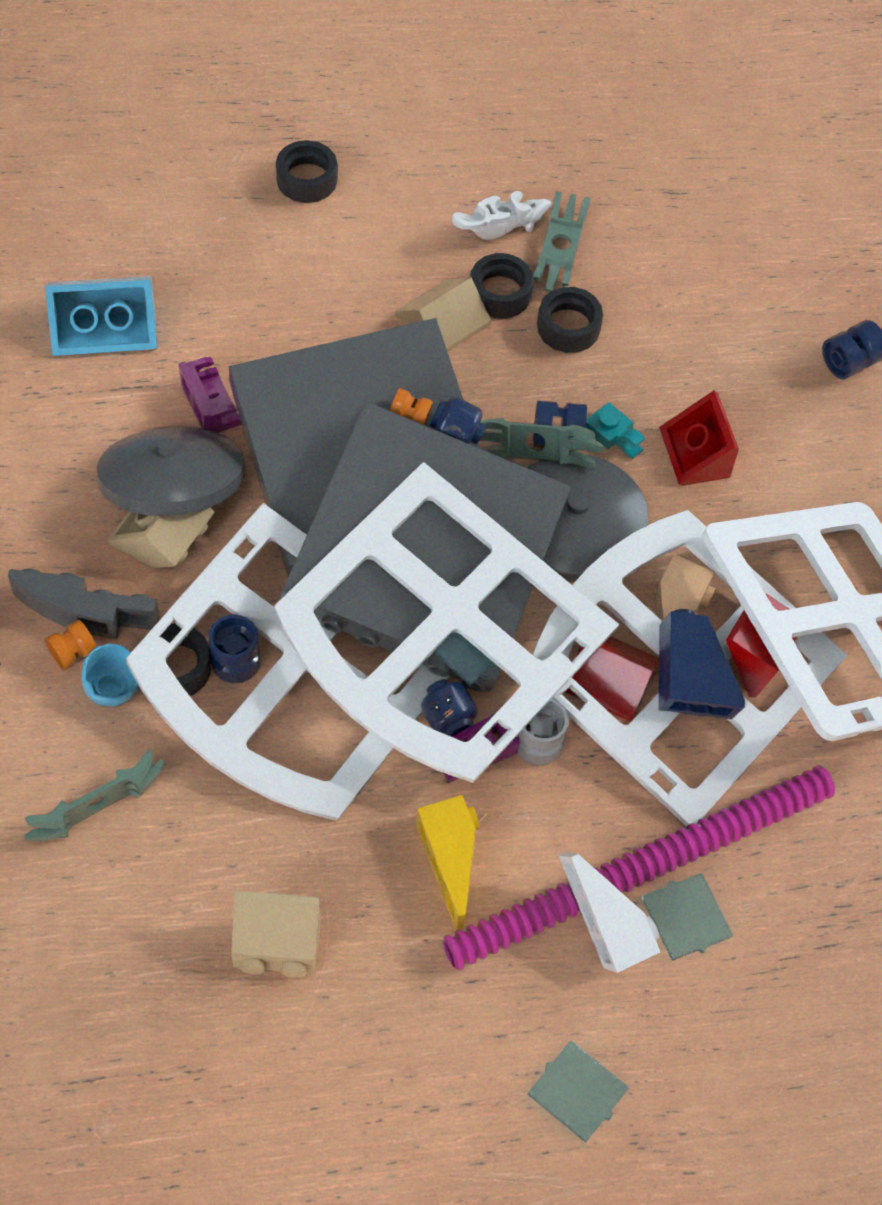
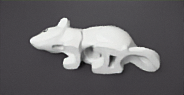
(496, 217)

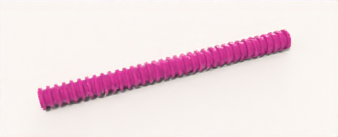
(643, 864)

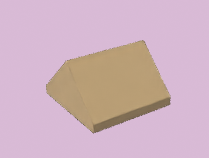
(455, 307)

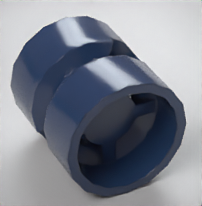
(853, 349)
(570, 414)
(234, 648)

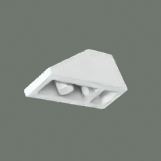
(614, 922)

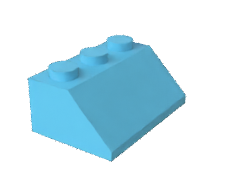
(101, 315)

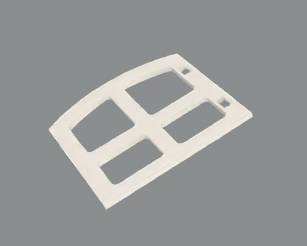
(452, 612)
(632, 742)
(226, 744)

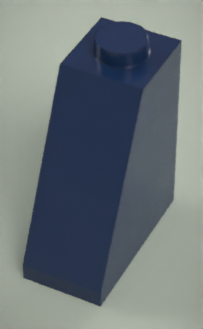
(695, 669)

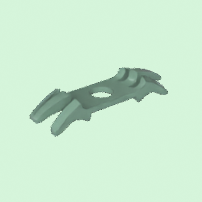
(561, 228)
(557, 444)
(63, 817)

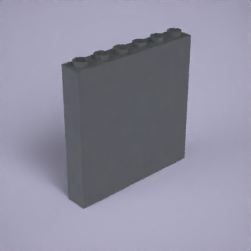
(308, 400)
(374, 463)

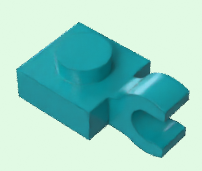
(614, 428)

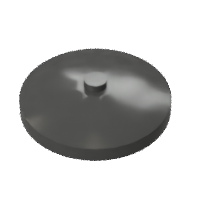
(171, 470)
(597, 514)

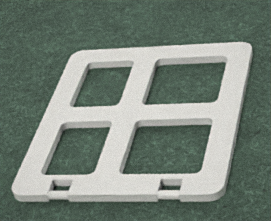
(779, 627)

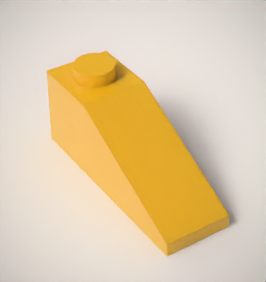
(449, 839)

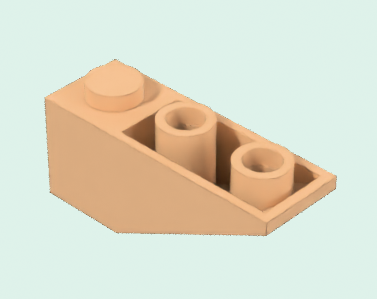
(684, 587)

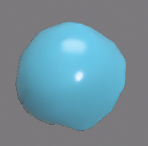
(107, 676)

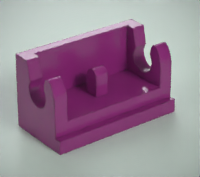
(208, 395)

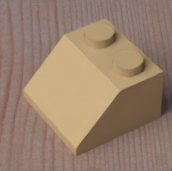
(157, 538)
(275, 933)

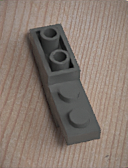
(66, 599)

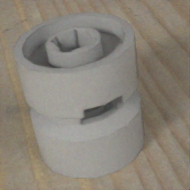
(544, 735)

